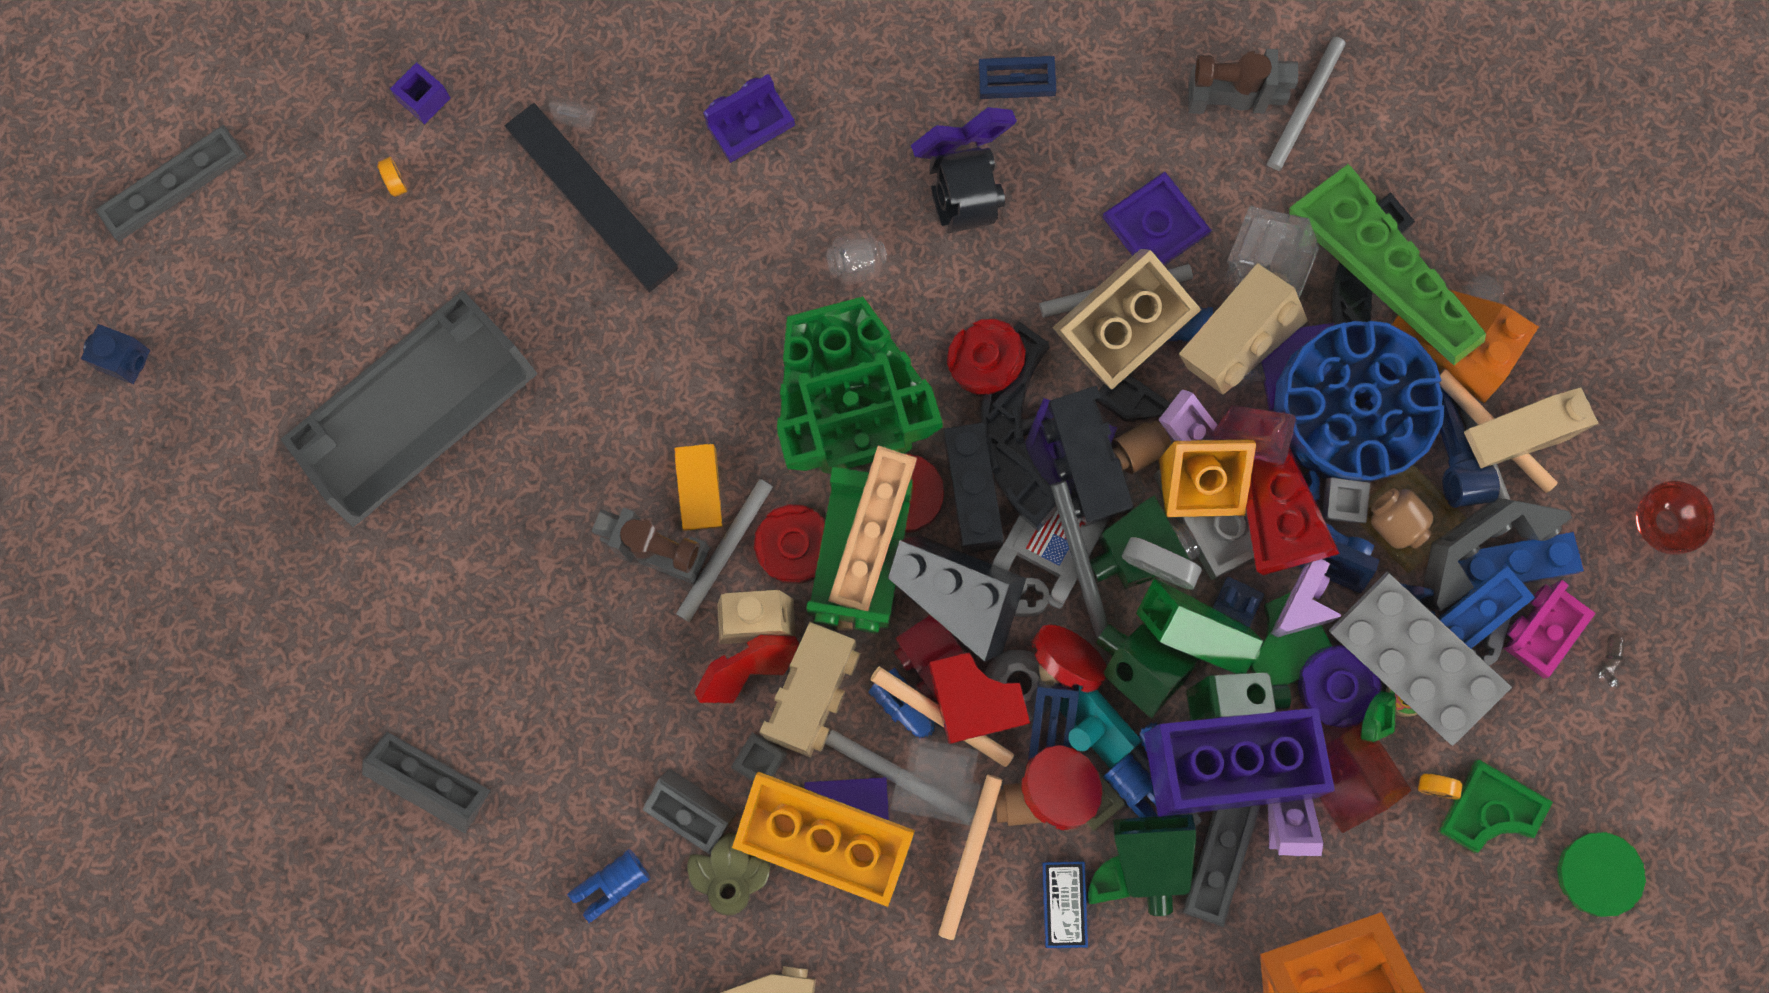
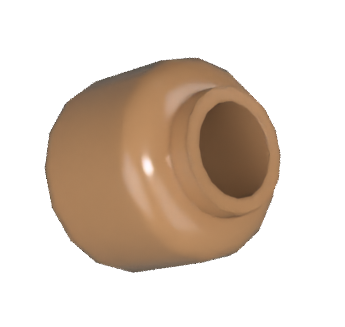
(1401, 518)

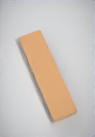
(872, 529)

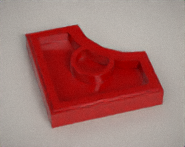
(972, 702)

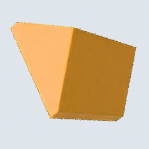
(1206, 477)

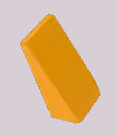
(698, 486)

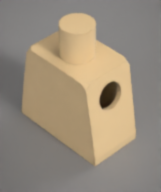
(754, 614)

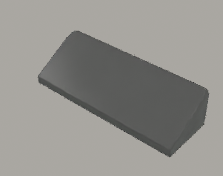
(421, 784)

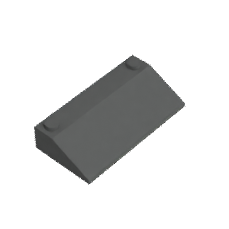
(407, 408)

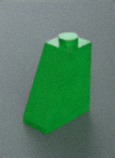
(1198, 629)

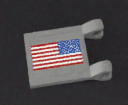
(1048, 551)

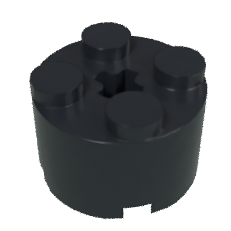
(966, 189)

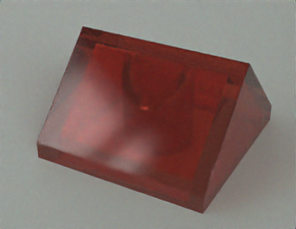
(1362, 778)

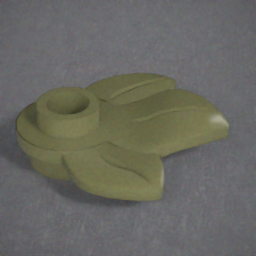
(727, 869)

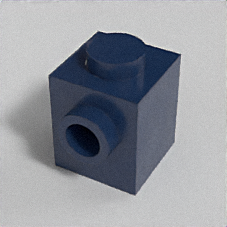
(115, 354)

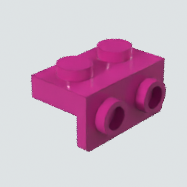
(1549, 629)

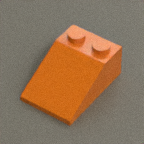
(1493, 360)

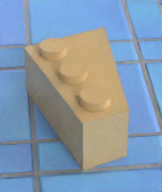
(1244, 330)
(811, 690)

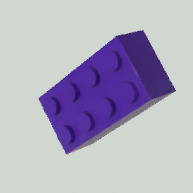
(1238, 761)

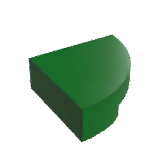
(1379, 717)
(1108, 883)

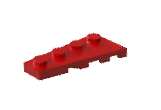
(1284, 518)

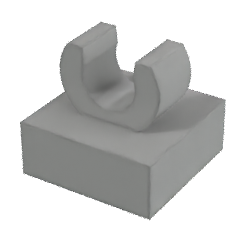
(1346, 500)

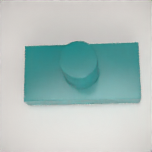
(1100, 728)

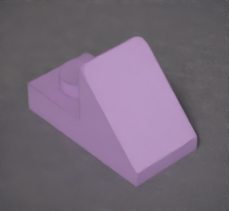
(1187, 419)
(1300, 609)
(1294, 828)

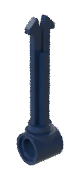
(1464, 480)

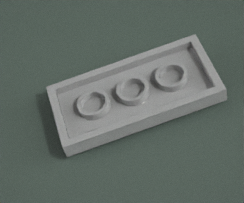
(1419, 659)

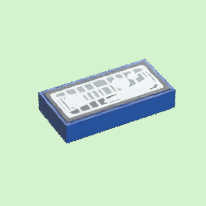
(1064, 904)

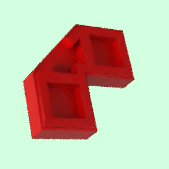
(727, 676)

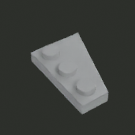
(1221, 540)

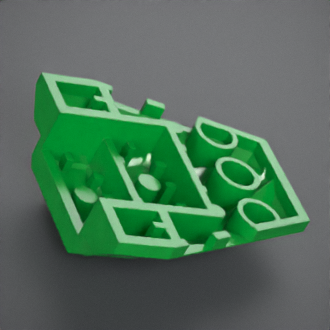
(848, 390)

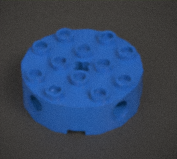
(1397, 407)

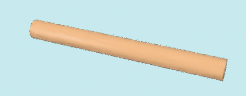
(1480, 416)
(931, 710)
(970, 857)

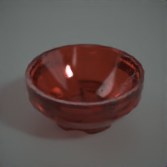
(1688, 505)

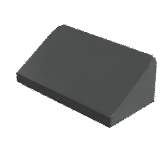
(689, 810)

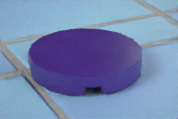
(1337, 686)

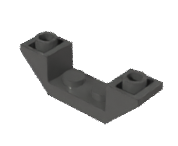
(1463, 541)

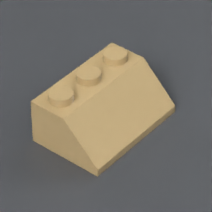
(1127, 318)

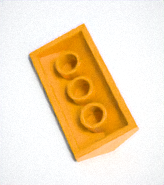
(823, 839)

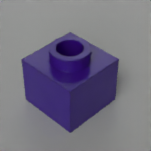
(419, 83)

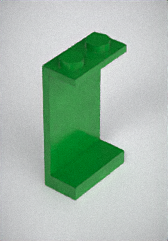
(844, 500)

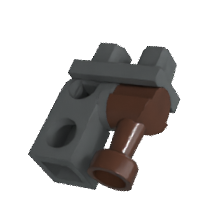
(1242, 84)
(636, 538)

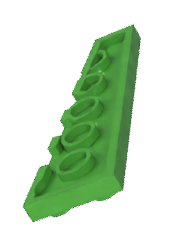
(1376, 252)

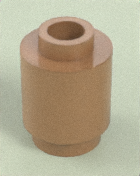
(1141, 446)
(1011, 806)

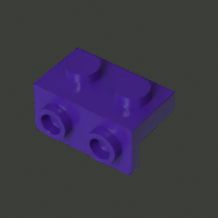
(748, 118)

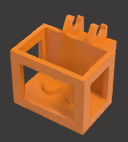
(1341, 960)

